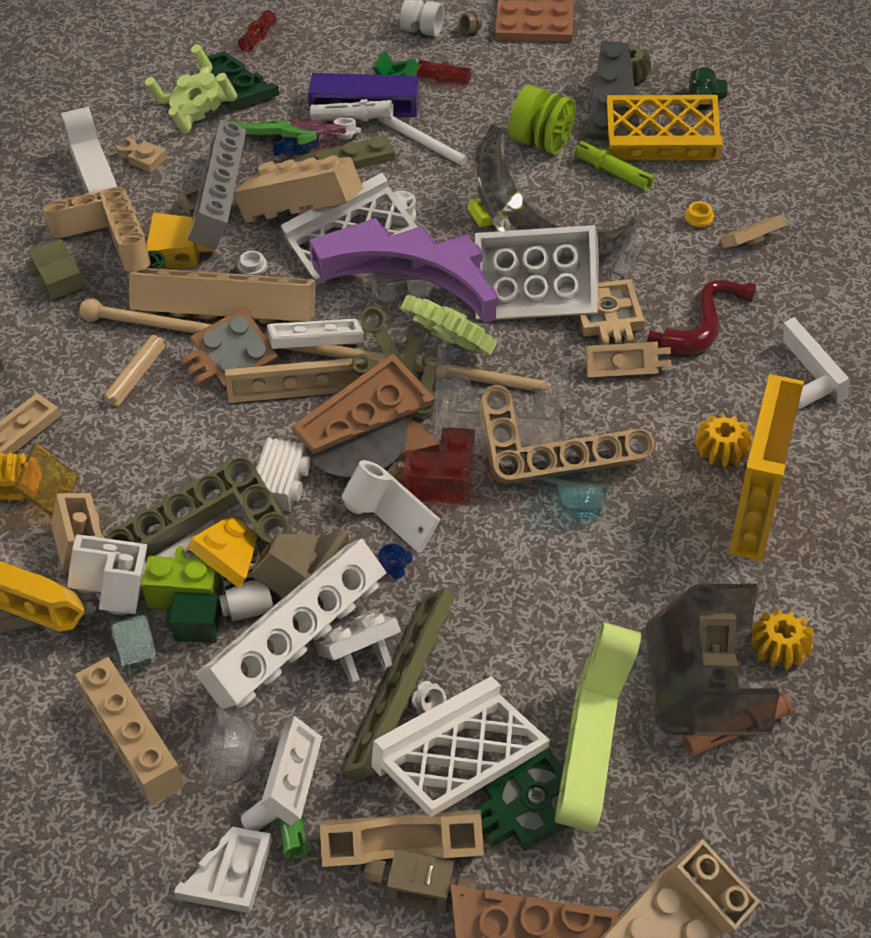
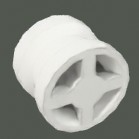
(408, 202)

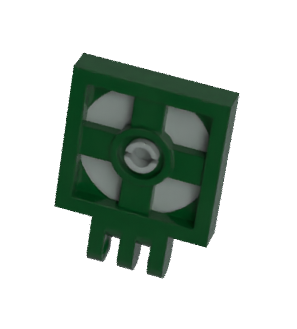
(523, 802)

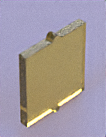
(44, 477)

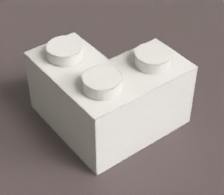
(108, 568)

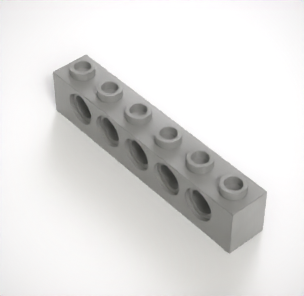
(217, 185)

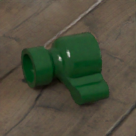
(704, 82)

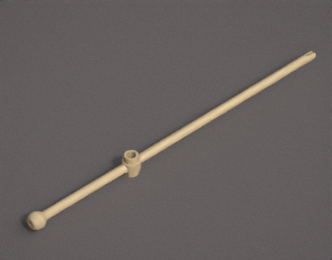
(92, 310)

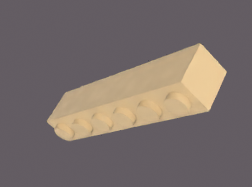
(221, 295)

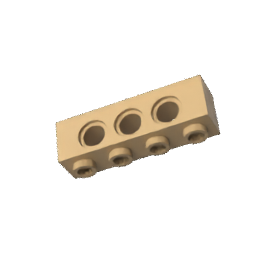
(130, 731)

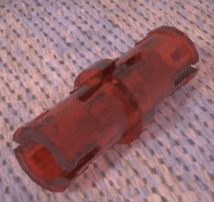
(263, 23)
(444, 72)

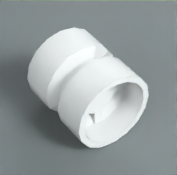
(422, 17)

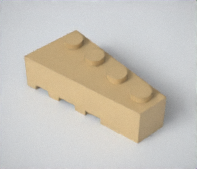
(297, 186)

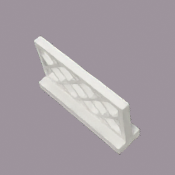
(318, 221)
(440, 727)

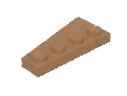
(365, 404)
(511, 916)

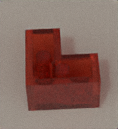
(443, 474)

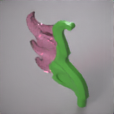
(298, 129)

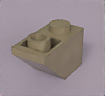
(285, 562)

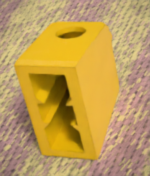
(169, 236)

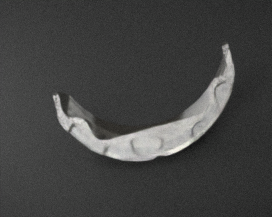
(506, 205)

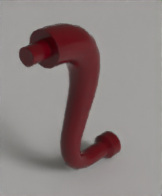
(702, 337)

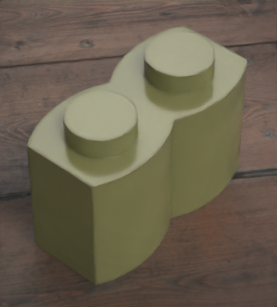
(55, 269)

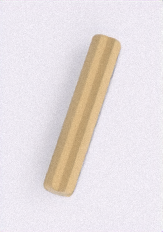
(134, 370)

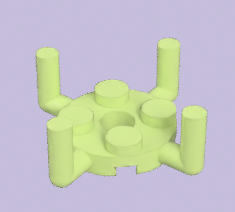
(203, 86)

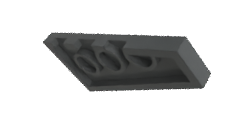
(612, 78)

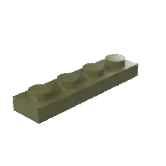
(362, 153)

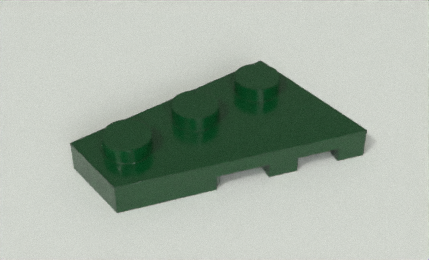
(248, 85)

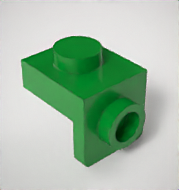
(385, 66)

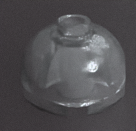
(230, 748)

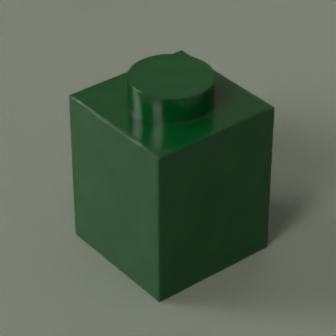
(194, 617)

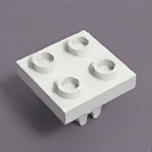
(367, 630)

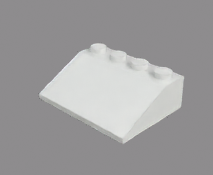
(542, 271)

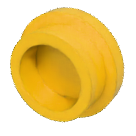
(699, 214)

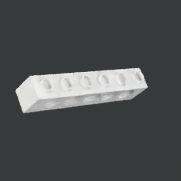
(223, 673)

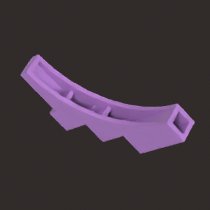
(410, 253)

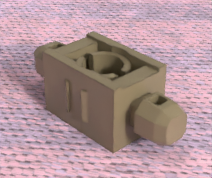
(416, 880)

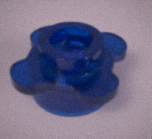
(396, 553)

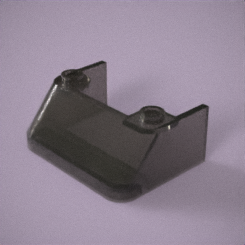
(697, 696)

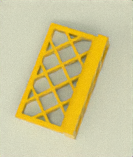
(664, 144)

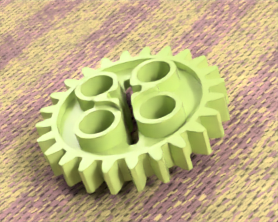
(448, 324)

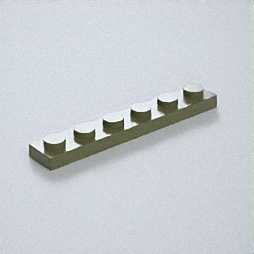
(398, 685)

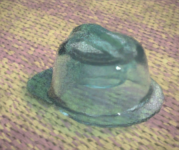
(579, 497)

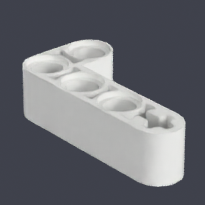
(87, 150)

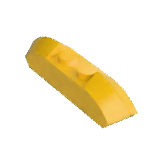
(38, 598)

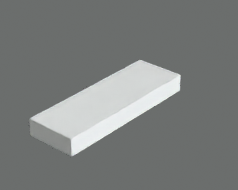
(315, 333)

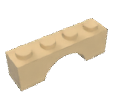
(376, 838)

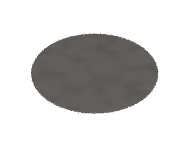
(377, 446)

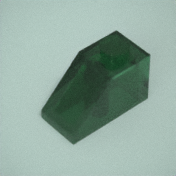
(133, 638)

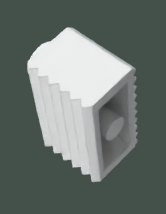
(282, 470)

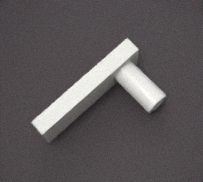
(828, 375)
(288, 777)

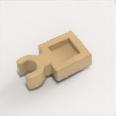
(144, 156)

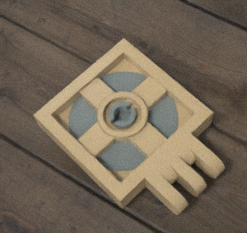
(617, 313)

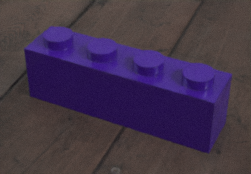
(351, 88)

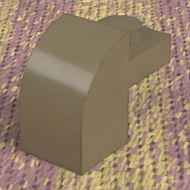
(718, 640)

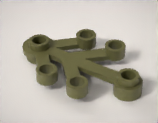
(389, 347)

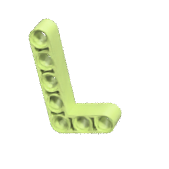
(593, 727)

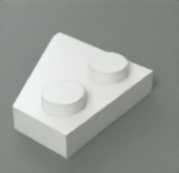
(230, 872)

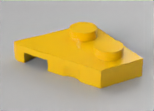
(226, 548)

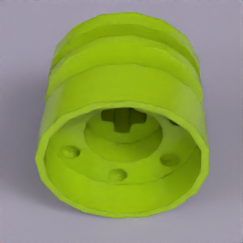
(542, 119)

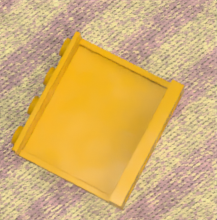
(765, 467)

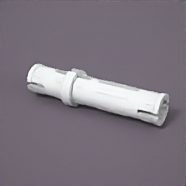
(359, 110)

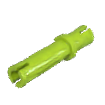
(605, 161)

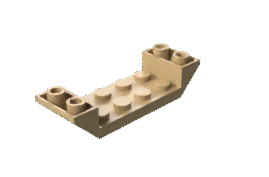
(688, 900)

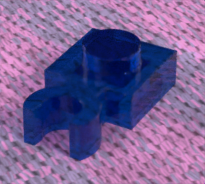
(290, 147)

